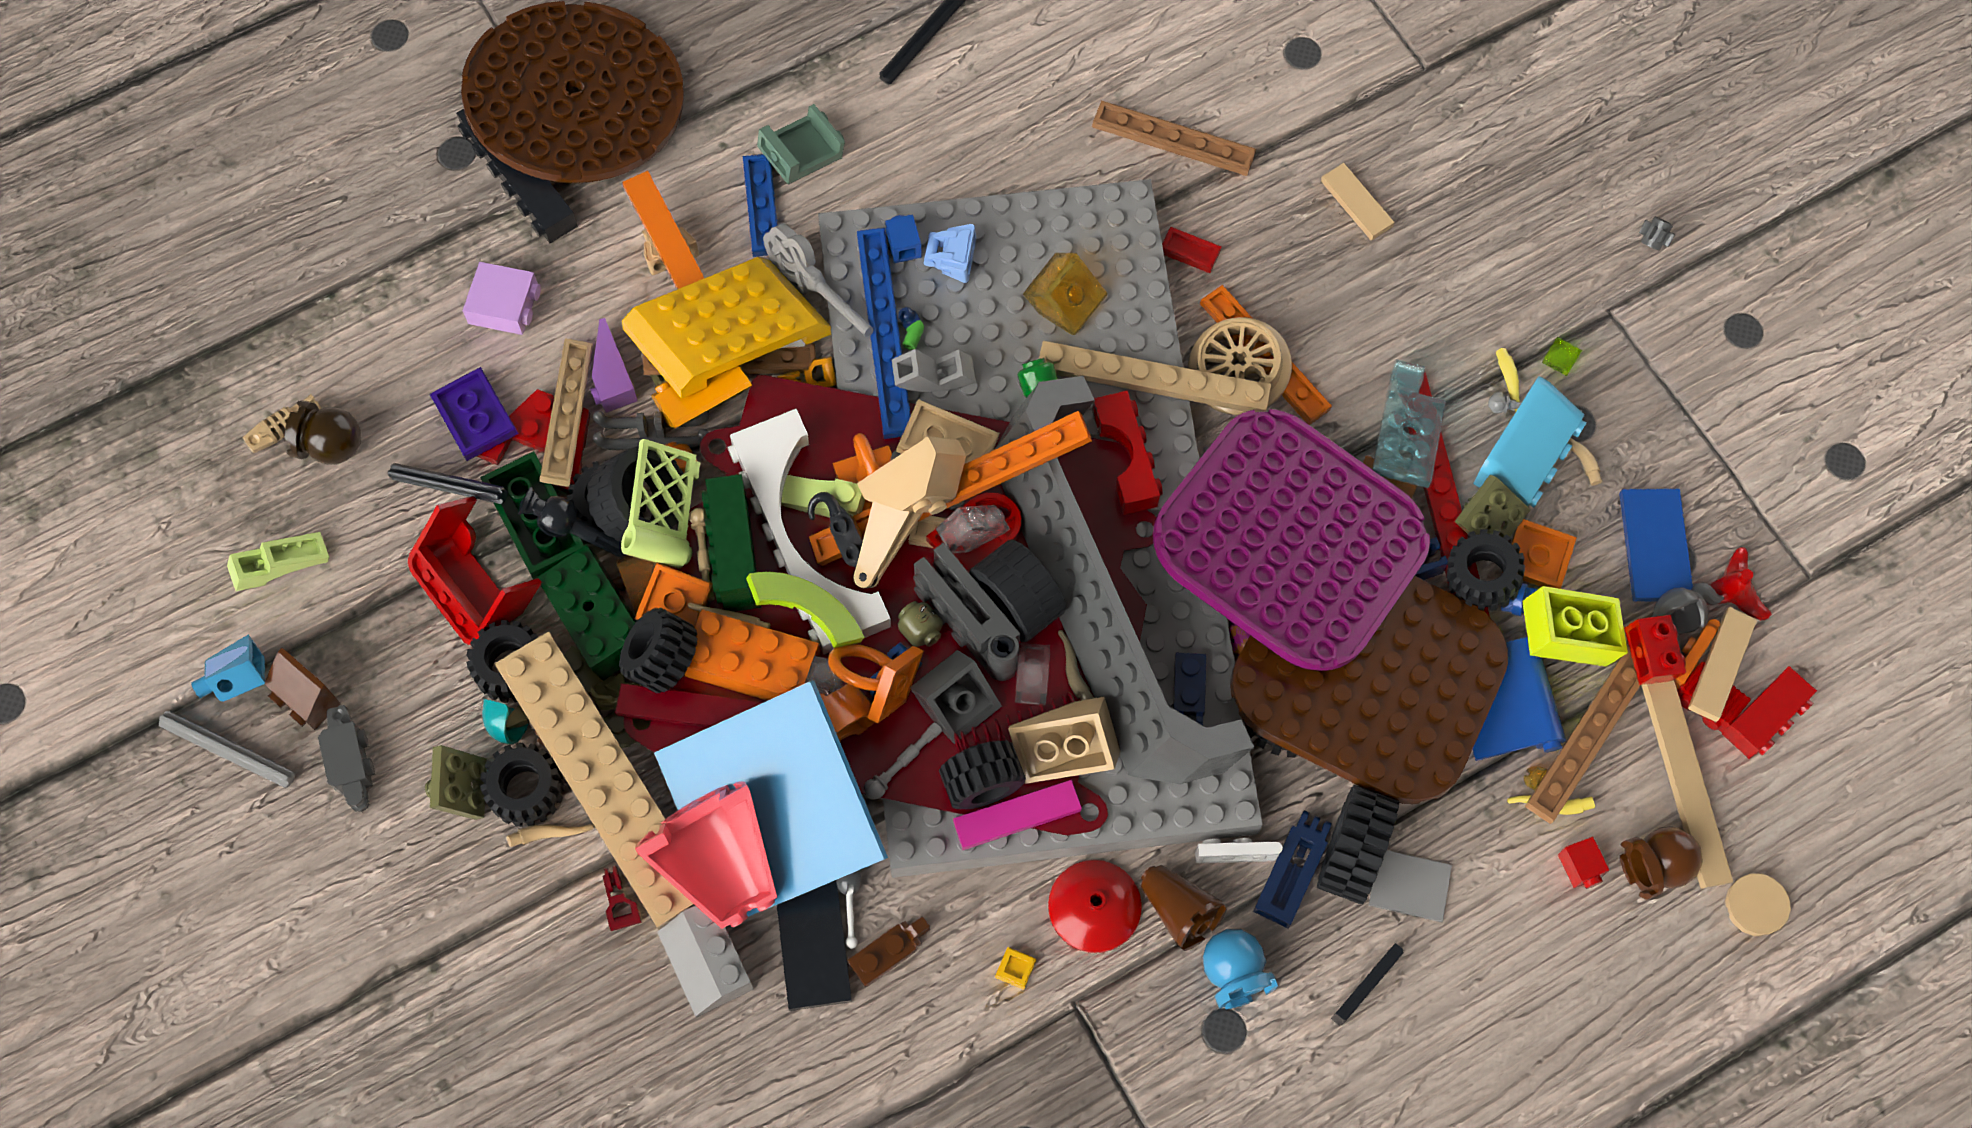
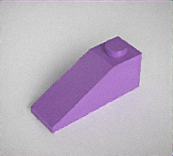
(609, 373)

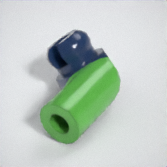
(913, 326)

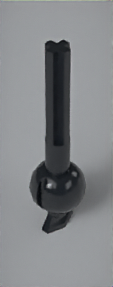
(559, 517)

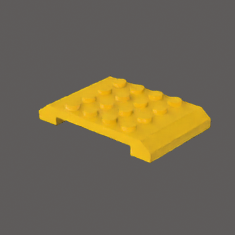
(722, 323)

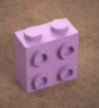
(501, 298)

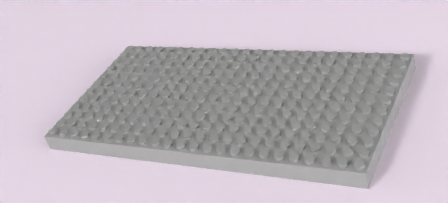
(992, 321)

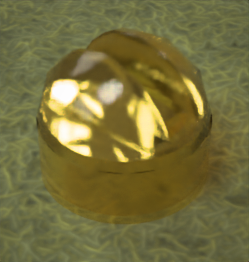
(1535, 775)

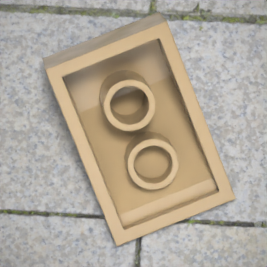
(1066, 741)

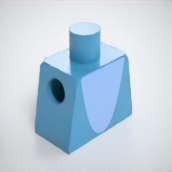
(232, 671)

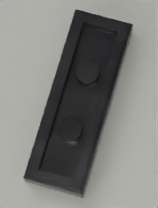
(1367, 985)

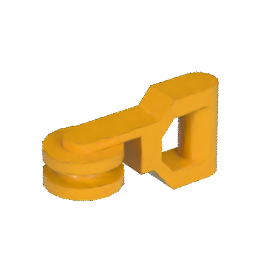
(828, 372)

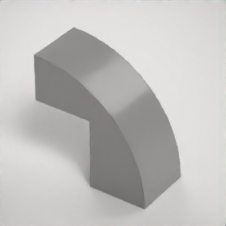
(924, 374)

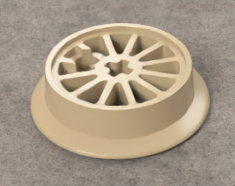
(1262, 332)

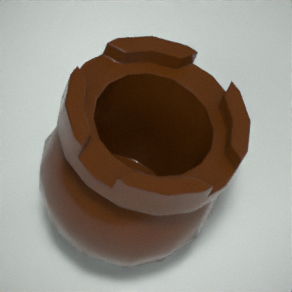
(1661, 860)

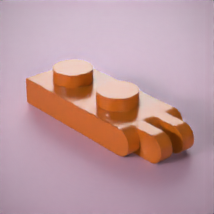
(1696, 647)

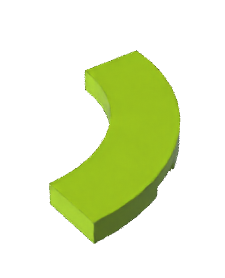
(800, 593)

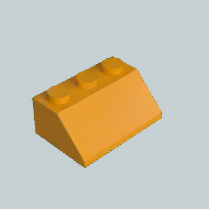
(719, 388)

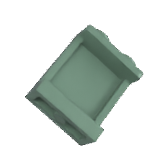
(802, 145)

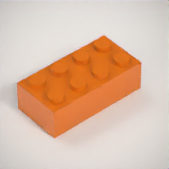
(749, 657)

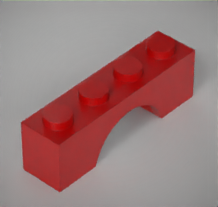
(1116, 419)

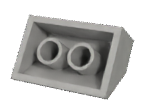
(704, 961)

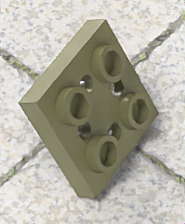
(1488, 511)
(451, 782)

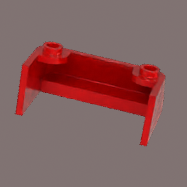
(456, 580)

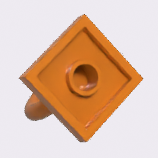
(863, 464)
(891, 683)

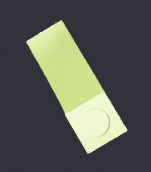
(799, 491)
(276, 559)

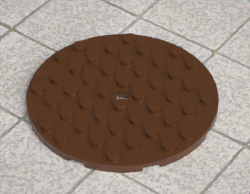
(521, 101)

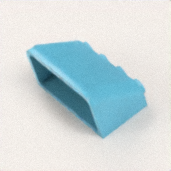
(1533, 442)

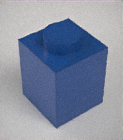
(903, 238)

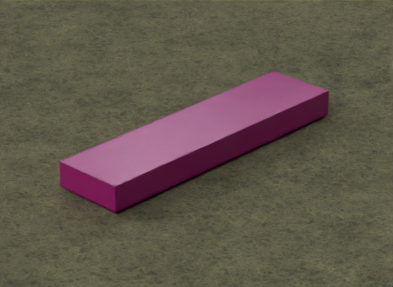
(1017, 815)

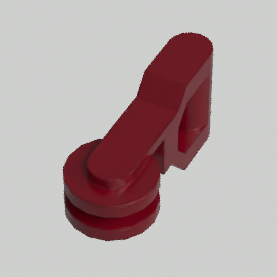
(614, 879)

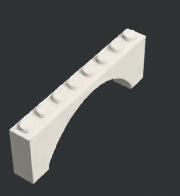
(766, 457)

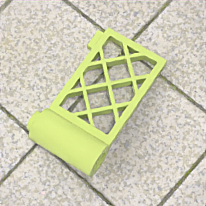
(654, 541)

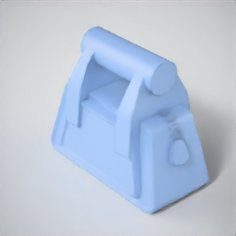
(957, 252)

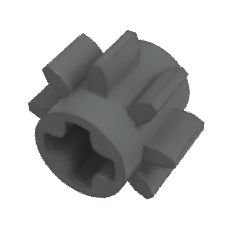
(1657, 233)

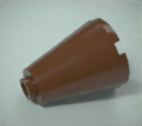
(1182, 906)

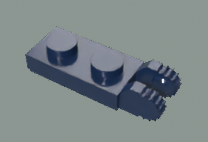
(1190, 684)

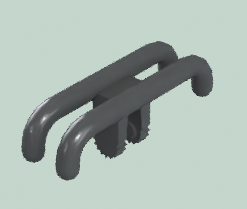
(648, 428)

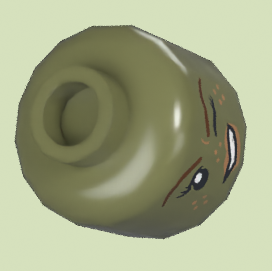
(920, 624)

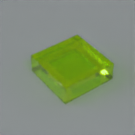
(1561, 356)

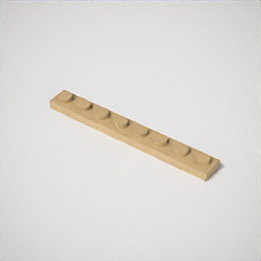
(1157, 378)

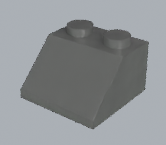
(956, 695)

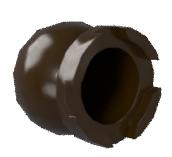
(324, 434)

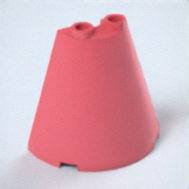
(714, 855)

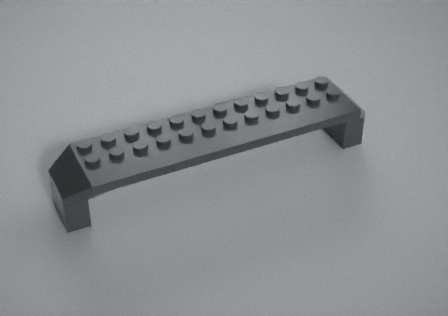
(1150, 734)

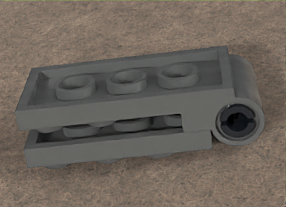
(968, 613)

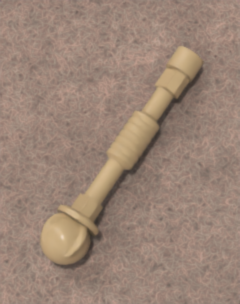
(697, 518)

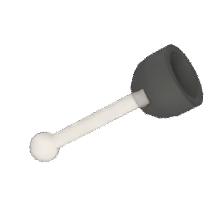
(850, 885)

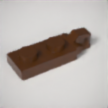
(888, 951)

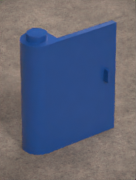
(1523, 709)

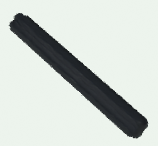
(919, 40)
(448, 483)

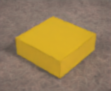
(1015, 968)

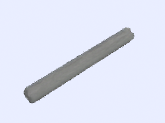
(226, 749)

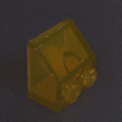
(1065, 292)

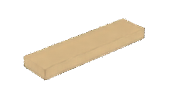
(1722, 664)

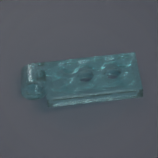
(1408, 409)

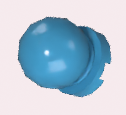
(1236, 965)

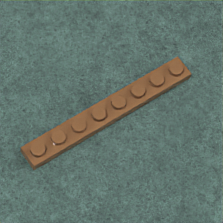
(1585, 740)

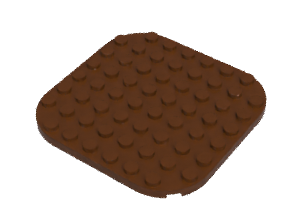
(1398, 711)

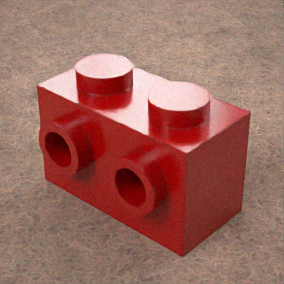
(1655, 649)

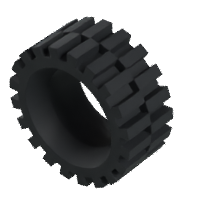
(1358, 844)

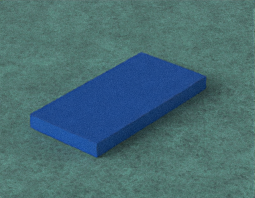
(1655, 542)

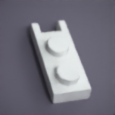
(1239, 851)

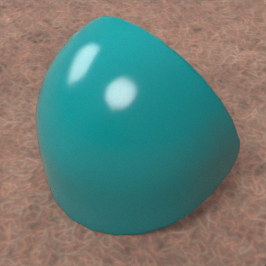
(495, 720)

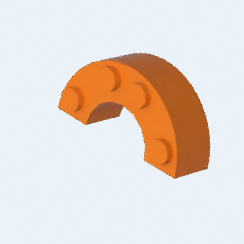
(848, 711)

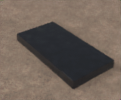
(814, 949)

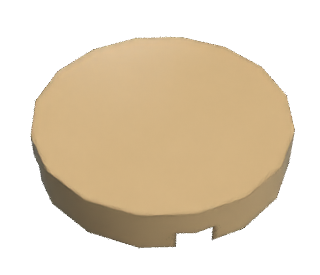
(1758, 904)

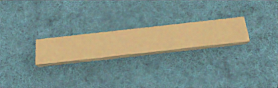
(1687, 781)

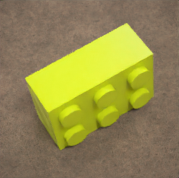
(1574, 626)

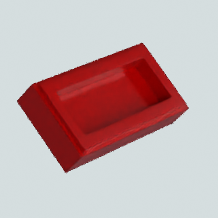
(1190, 249)

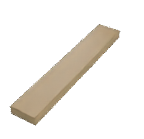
(566, 413)

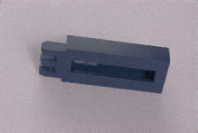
(1287, 880)

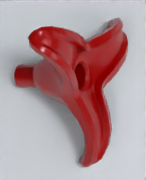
(1738, 588)

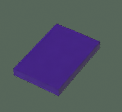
(473, 414)

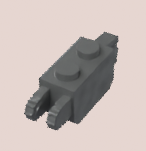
(345, 758)

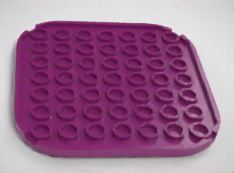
(1291, 539)

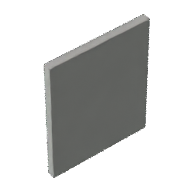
(1411, 886)

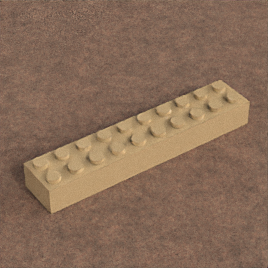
(592, 766)

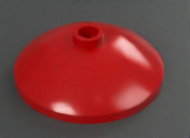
(1090, 926)

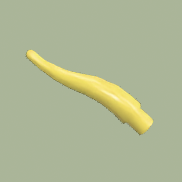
(1509, 372)
(1572, 806)

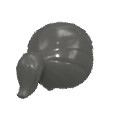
(1687, 606)

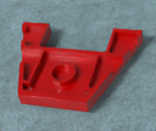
(532, 424)

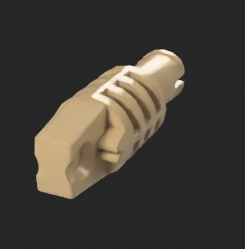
(272, 428)

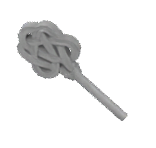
(795, 260)

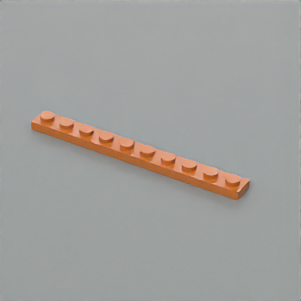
(987, 471)

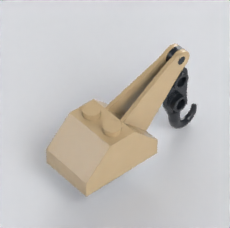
(900, 493)

